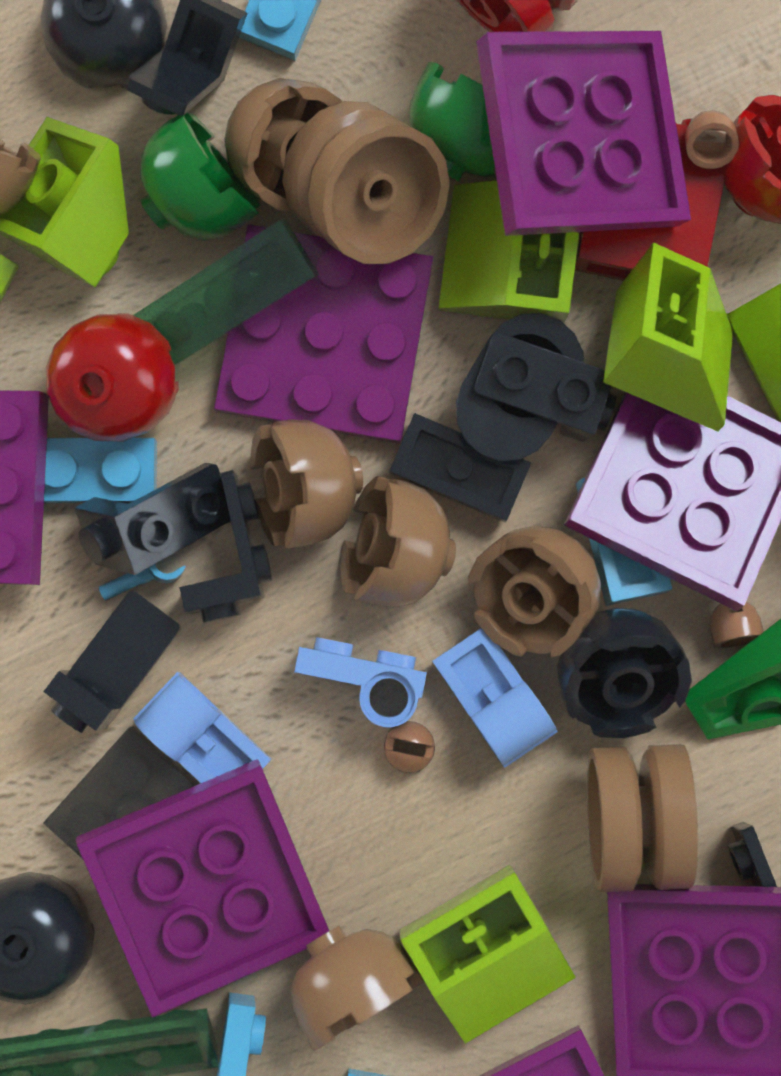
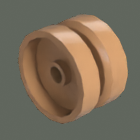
(366, 182)
(640, 816)

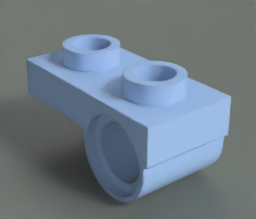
(334, 662)
(495, 697)
(196, 731)

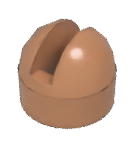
(706, 144)
(734, 628)
(412, 733)

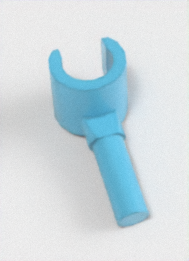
(130, 581)

